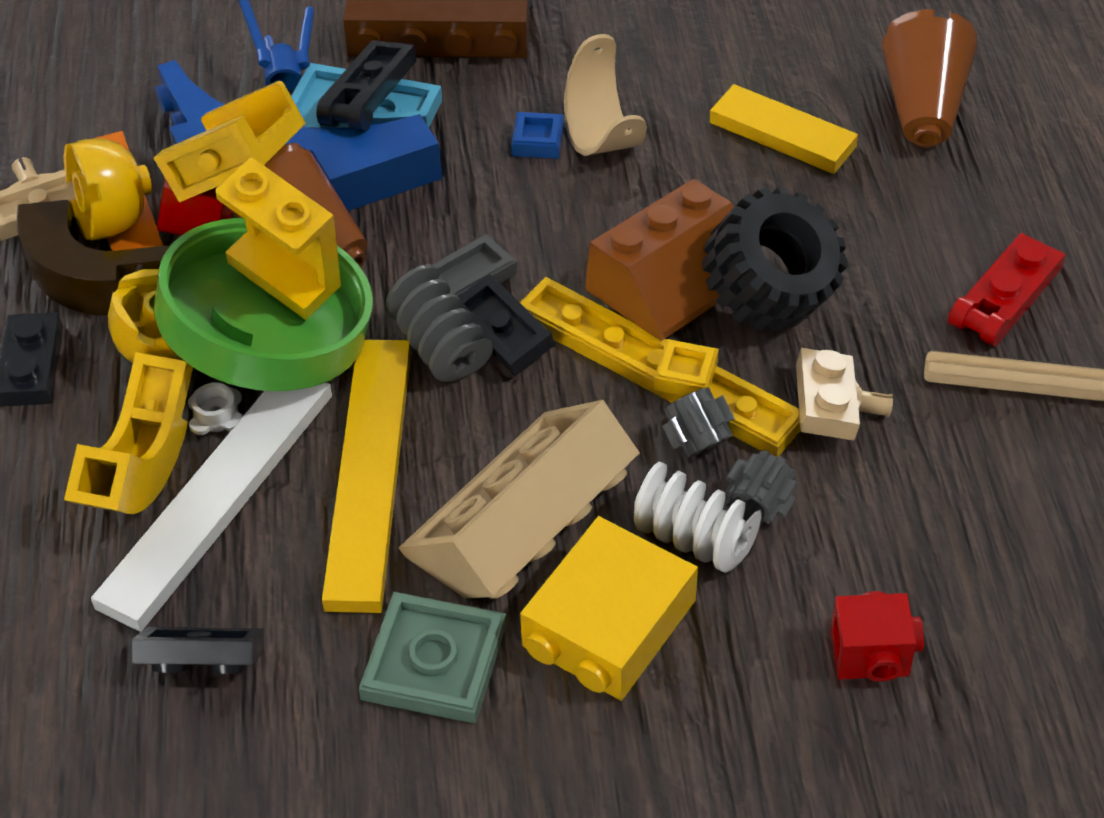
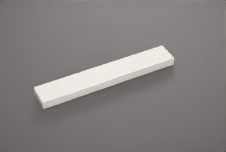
(207, 505)

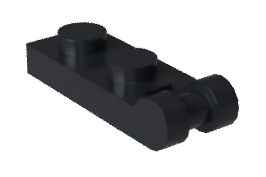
(365, 84)

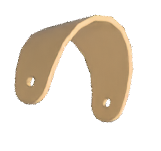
(593, 105)

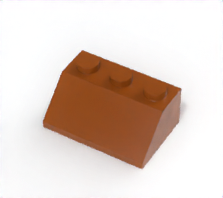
(654, 260)

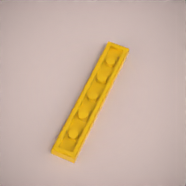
(635, 354)
(367, 479)

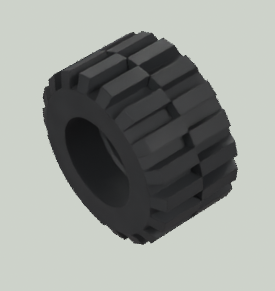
(797, 235)

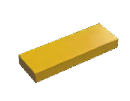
(783, 128)

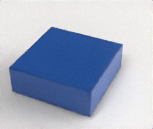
(537, 135)

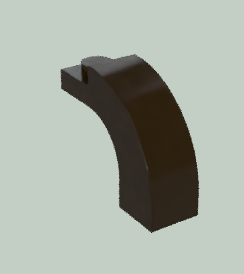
(68, 270)

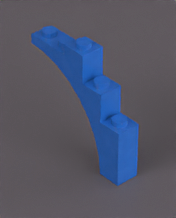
(358, 163)

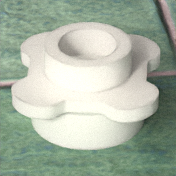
(214, 408)

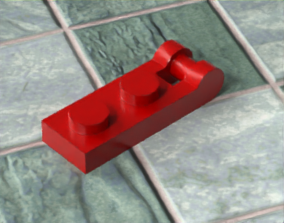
(1007, 289)

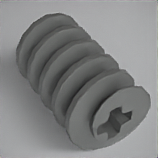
(437, 324)

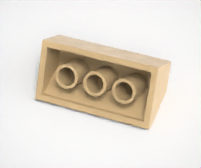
(523, 500)

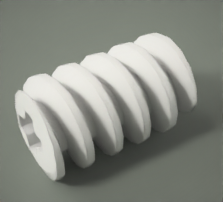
(692, 521)

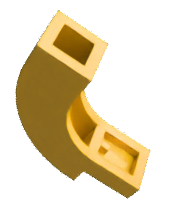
(145, 443)

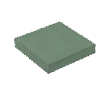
(433, 657)

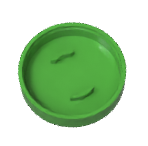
(244, 333)

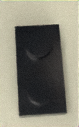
(512, 329)
(29, 358)
(176, 647)

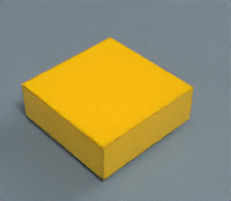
(685, 368)

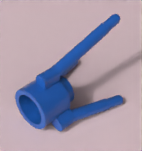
(280, 59)

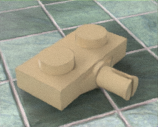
(30, 189)
(832, 397)

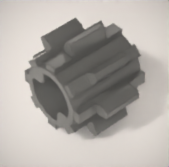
(698, 422)
(763, 485)

